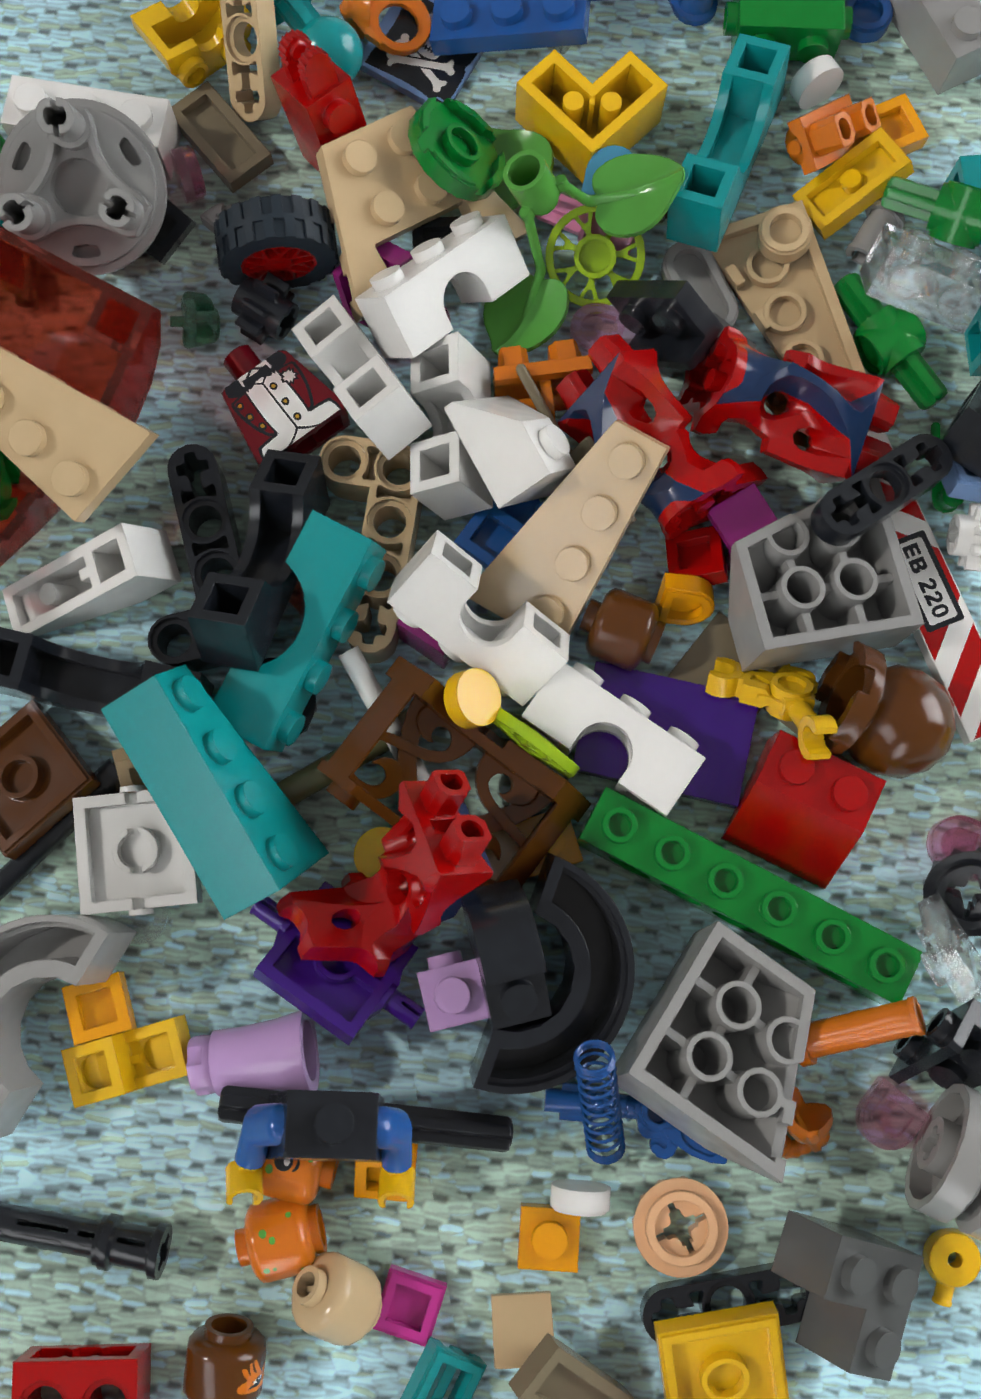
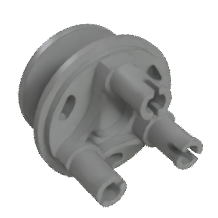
(82, 184)

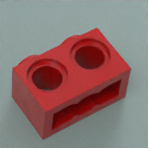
(82, 1370)

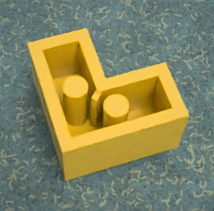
(587, 116)

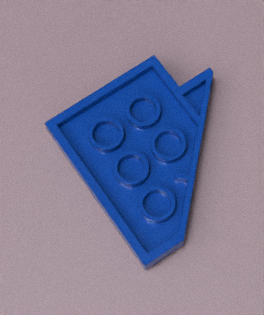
(507, 25)

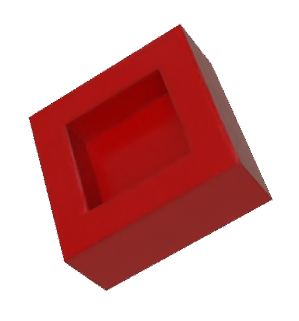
(698, 554)

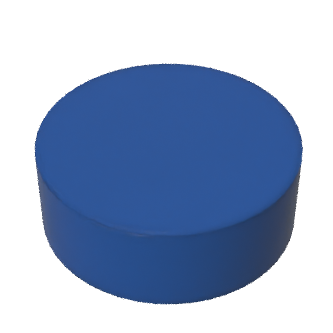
(870, 19)

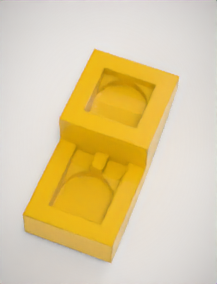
(127, 1061)

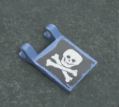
(420, 73)

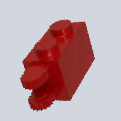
(315, 95)

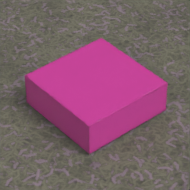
(410, 1305)

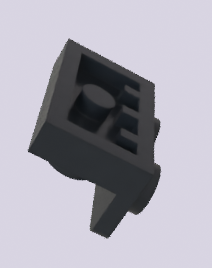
(666, 319)
(947, 1051)

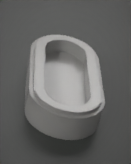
(704, 275)

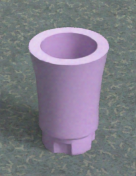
(260, 1055)

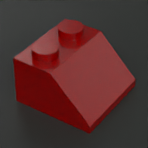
(802, 810)

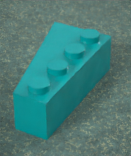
(212, 791)

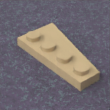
(788, 301)
(575, 531)

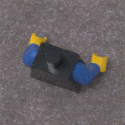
(324, 1128)

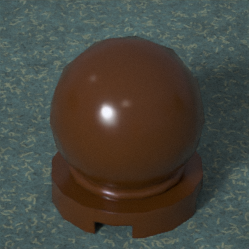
(886, 717)

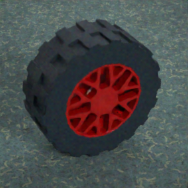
(276, 236)

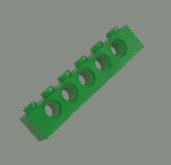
(749, 898)

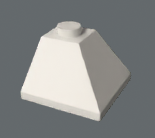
(512, 447)

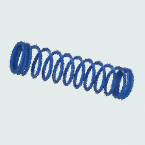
(597, 1076)

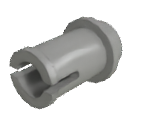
(871, 229)

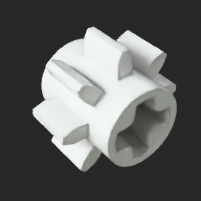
(965, 538)

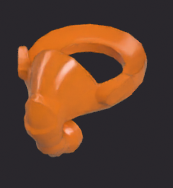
(364, 18)
(809, 1128)

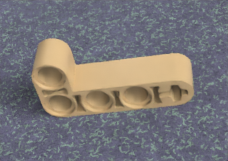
(384, 503)

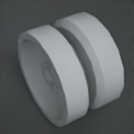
(946, 1161)

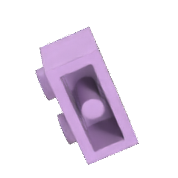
(452, 991)

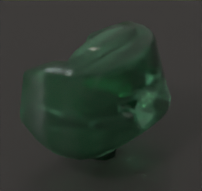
(198, 319)

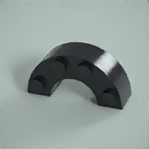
(588, 1001)

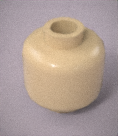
(336, 1299)

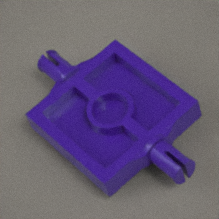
(331, 992)

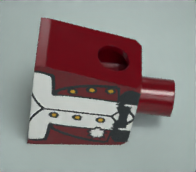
(280, 404)

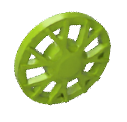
(593, 256)
(535, 744)

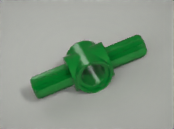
(950, 212)
(890, 342)

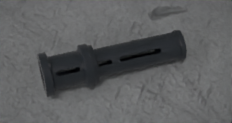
(104, 1241)

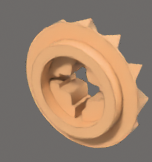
(707, 1234)

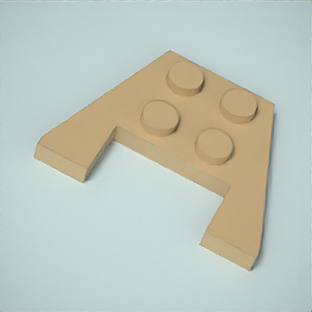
(382, 192)

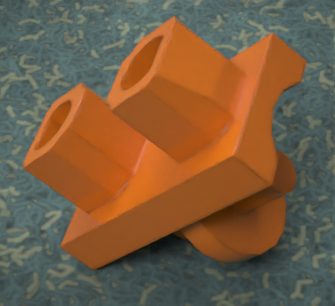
(830, 132)
(562, 360)

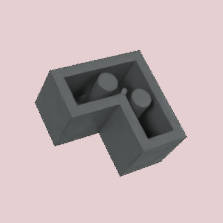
(856, 1292)

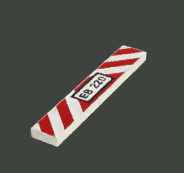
(949, 633)

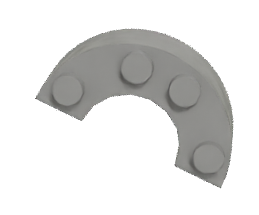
(32, 954)

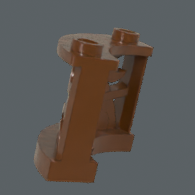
(531, 781)

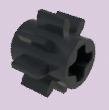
(264, 308)

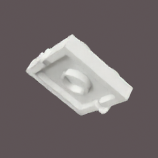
(129, 856)

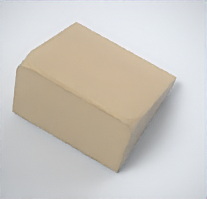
(519, 1325)

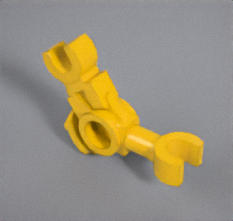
(784, 694)

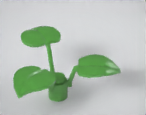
(629, 198)

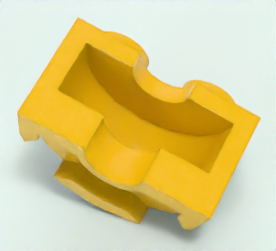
(186, 37)

